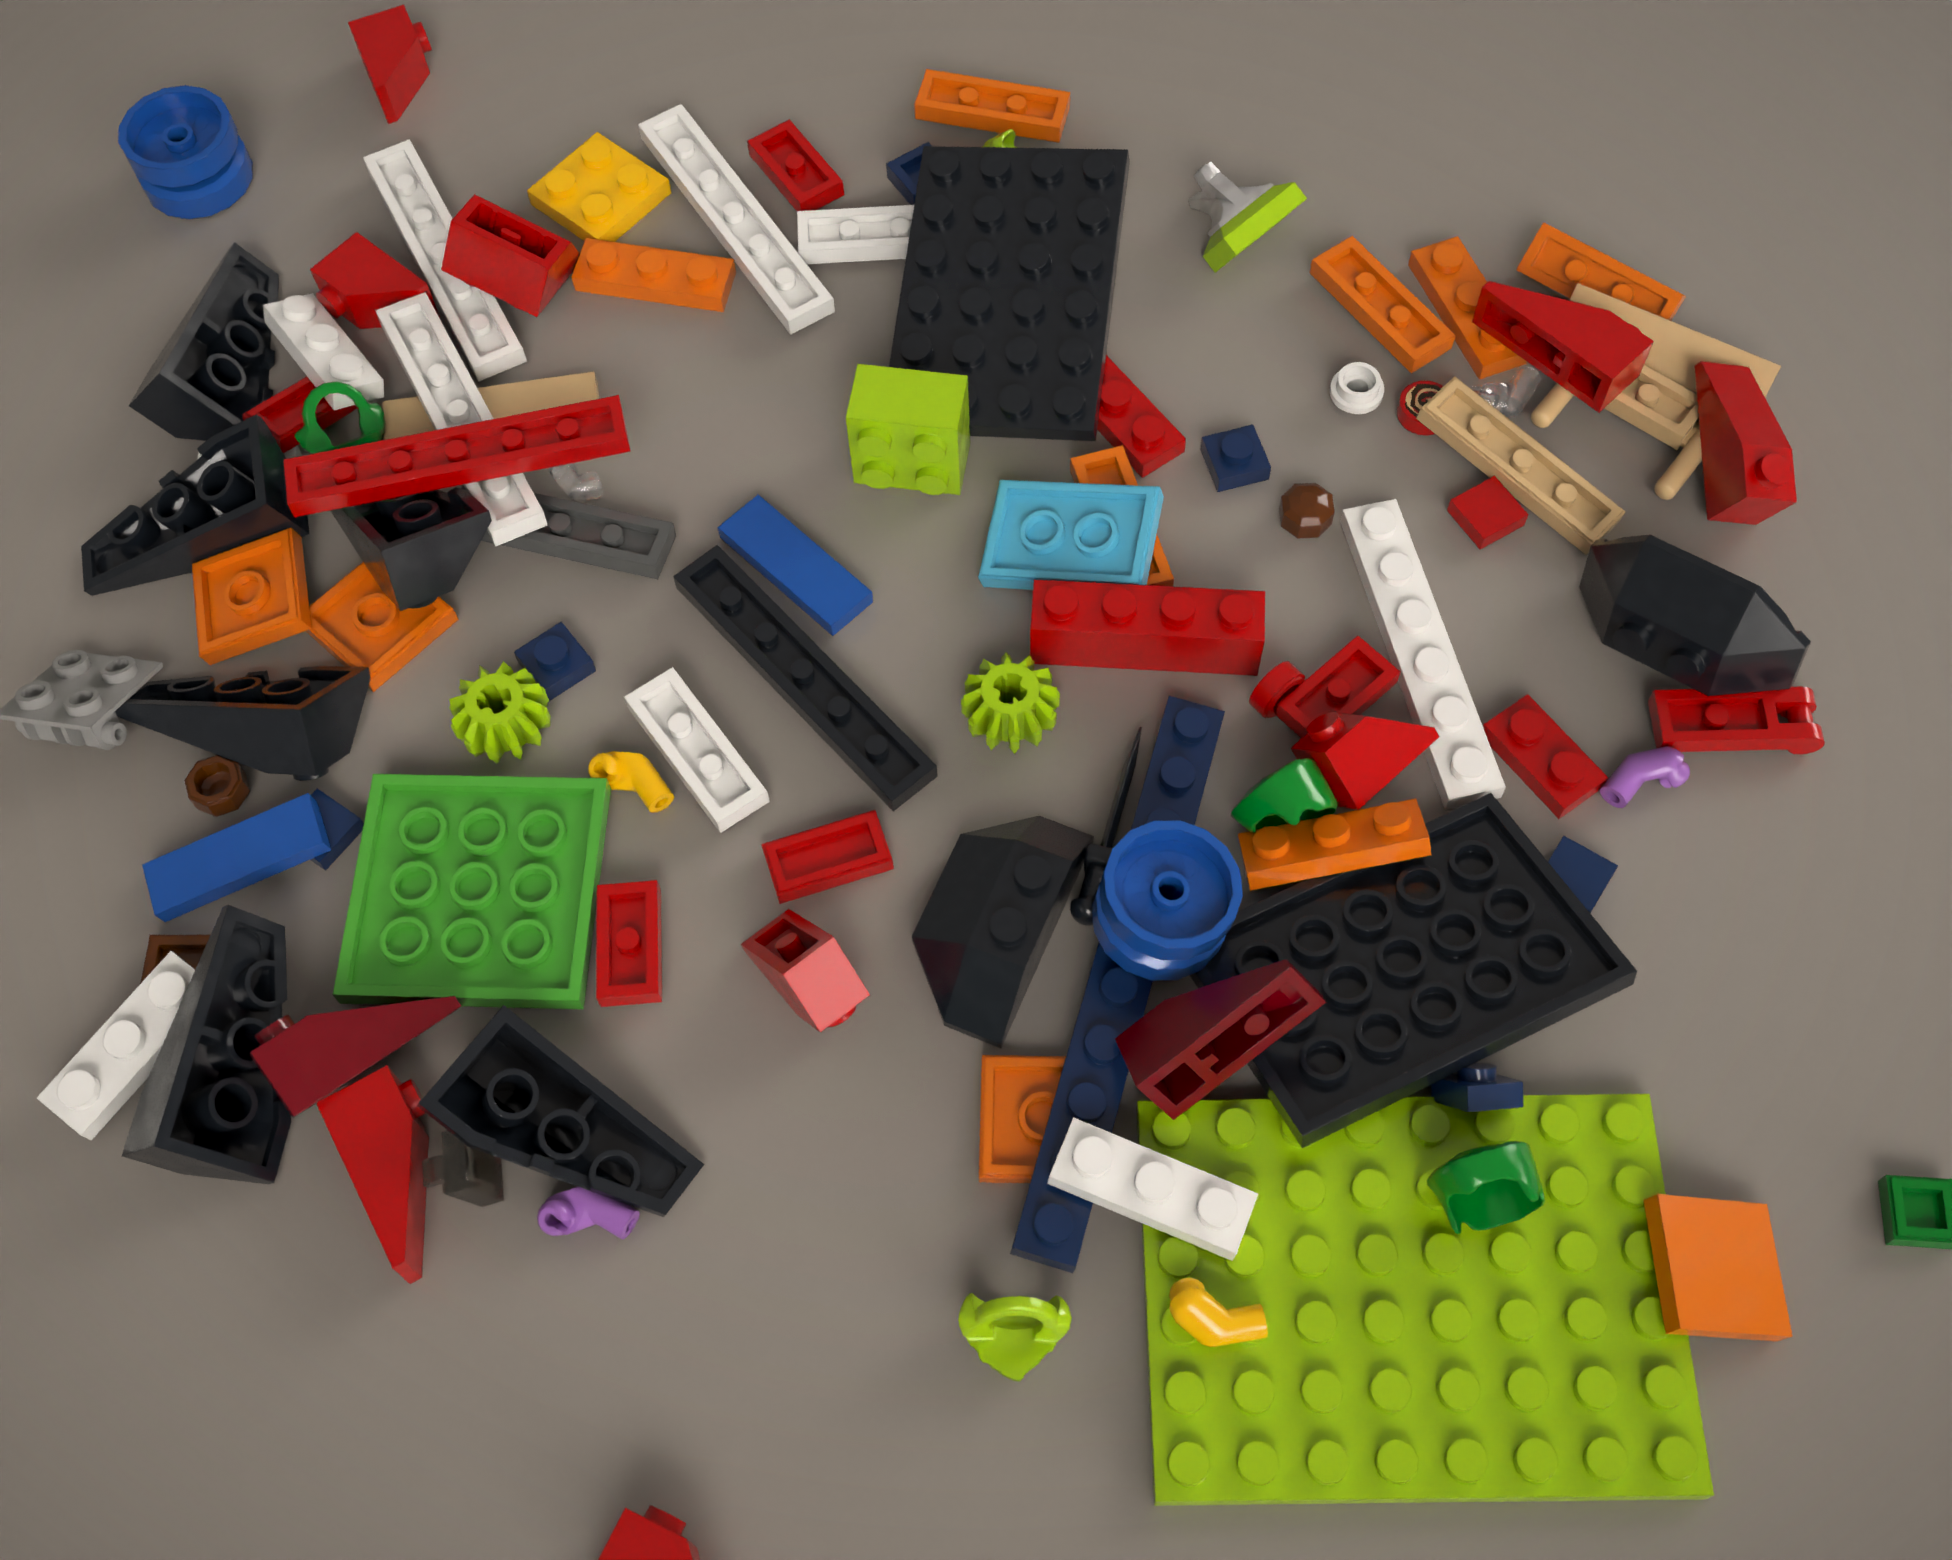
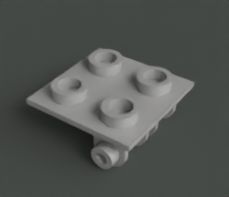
(79, 698)

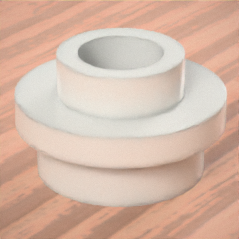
(1361, 378)

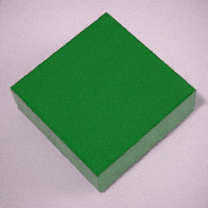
(1916, 1211)

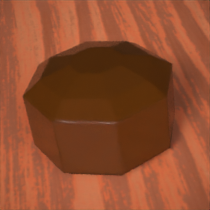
(1306, 510)
(217, 785)

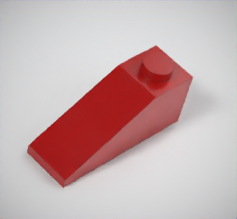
(1568, 341)
(1742, 447)
(383, 1151)

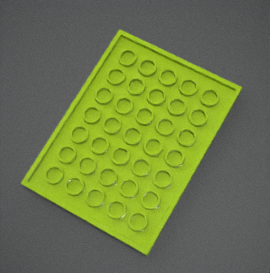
(1415, 1351)

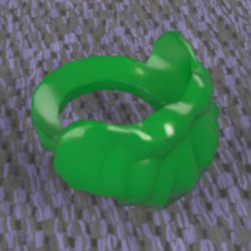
(315, 440)

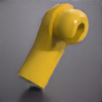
(632, 773)
(1210, 1321)

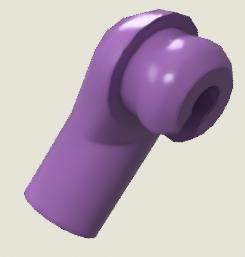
(1659, 763)
(581, 1208)

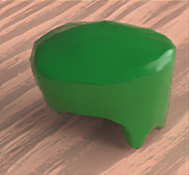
(1286, 797)
(1488, 1186)

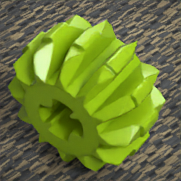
(500, 712)
(1025, 718)

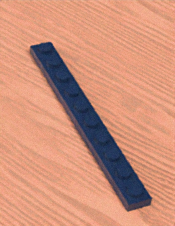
(1113, 1000)

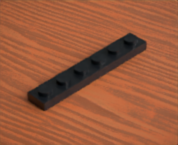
(806, 678)

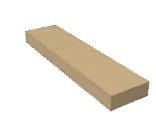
(1676, 346)
(408, 416)
(1520, 464)

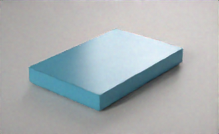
(1070, 533)

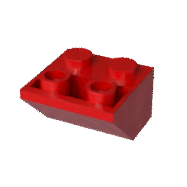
(507, 255)

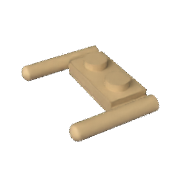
(1656, 408)

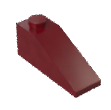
(1212, 1032)
(331, 1048)

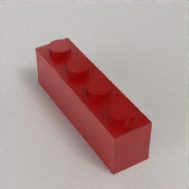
(1147, 627)

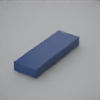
(795, 565)
(236, 857)

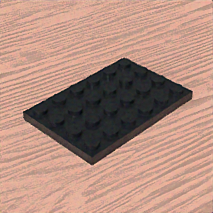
(1015, 283)
(1419, 967)

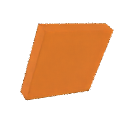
(251, 596)
(368, 630)
(1014, 1114)
(1717, 1268)

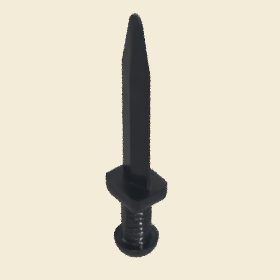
(1097, 855)

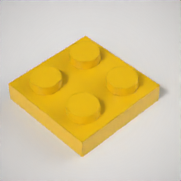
(599, 190)

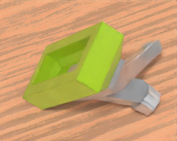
(1239, 213)

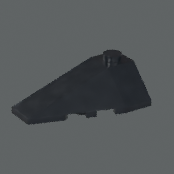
(217, 355)
(211, 507)
(416, 542)
(260, 723)
(205, 1097)
(547, 1113)

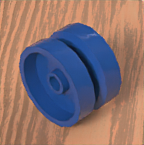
(186, 151)
(1166, 900)

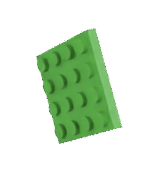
(475, 891)

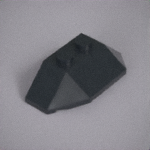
(1689, 618)
(995, 920)

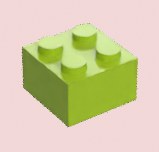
(909, 429)

